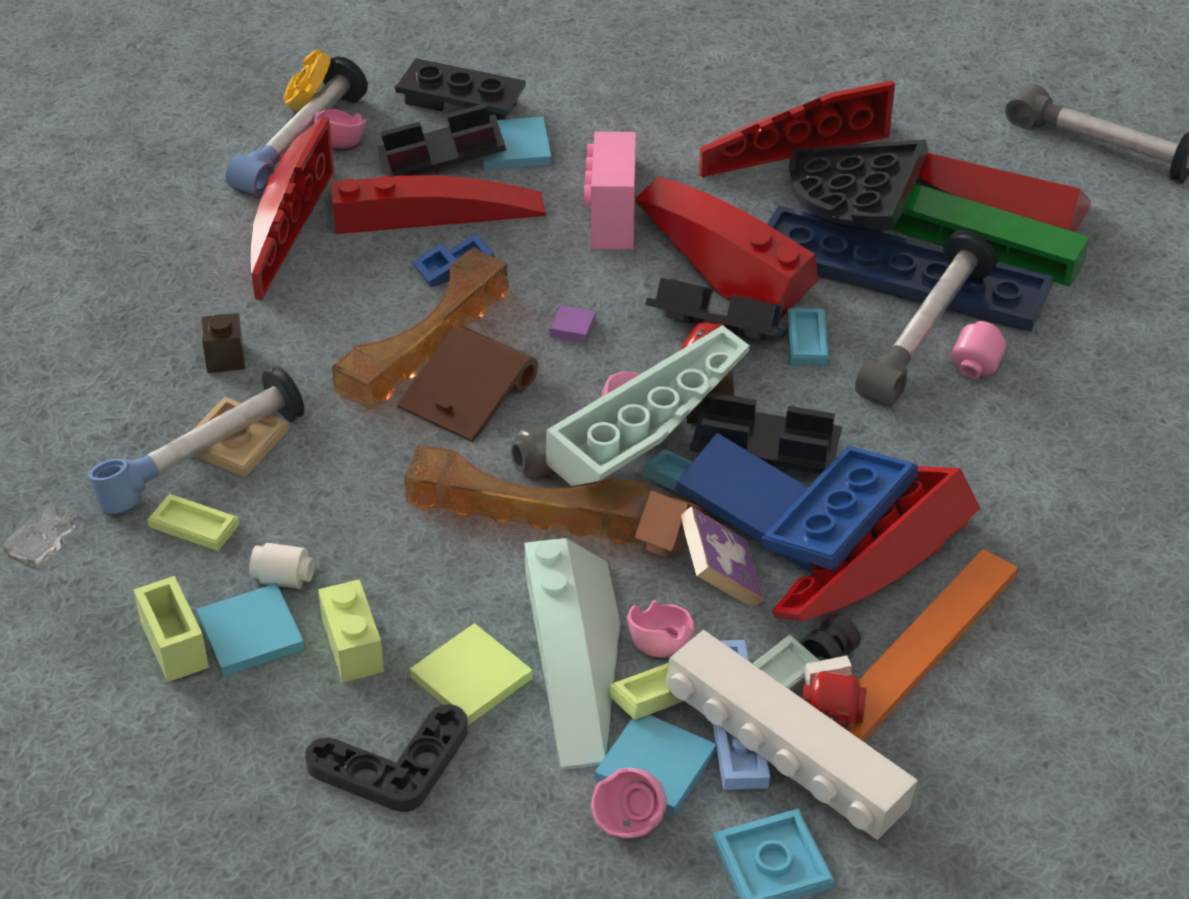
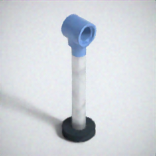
(342, 81)
(120, 480)

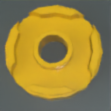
(305, 84)

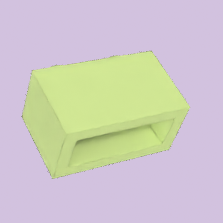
(171, 629)
(351, 630)

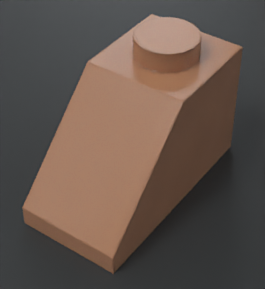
(662, 523)

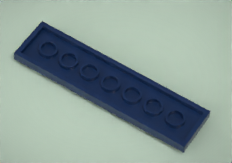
(912, 269)

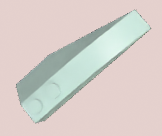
(640, 411)
(577, 644)

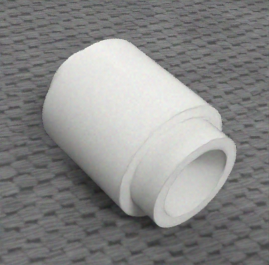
(281, 565)

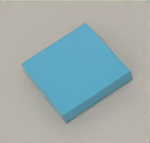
(524, 143)
(250, 629)
(663, 750)
(773, 858)

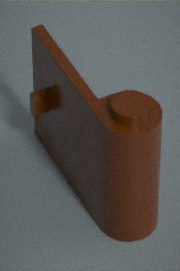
(467, 381)

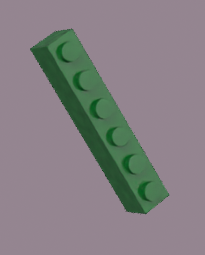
(1016, 239)

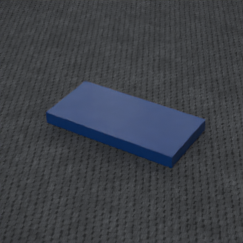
(740, 488)
(840, 507)

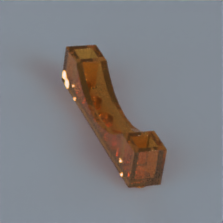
(376, 368)
(601, 509)

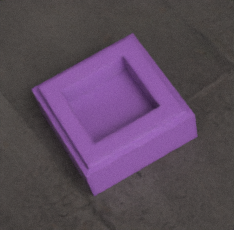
(573, 324)

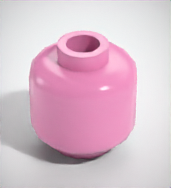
(978, 350)

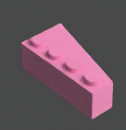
(611, 189)

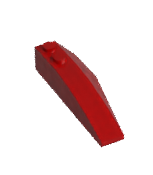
(830, 120)
(1007, 191)
(289, 201)
(427, 201)
(729, 245)
(908, 533)

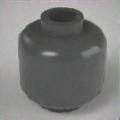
(529, 452)

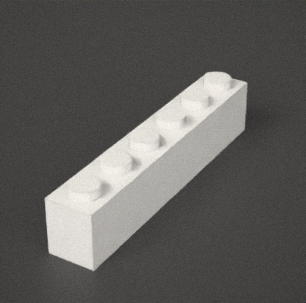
(790, 734)

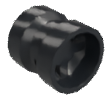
(834, 638)

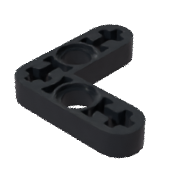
(390, 773)

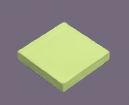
(471, 672)

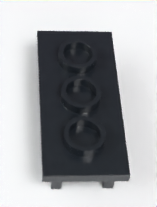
(434, 83)
(469, 137)
(749, 316)
(799, 441)

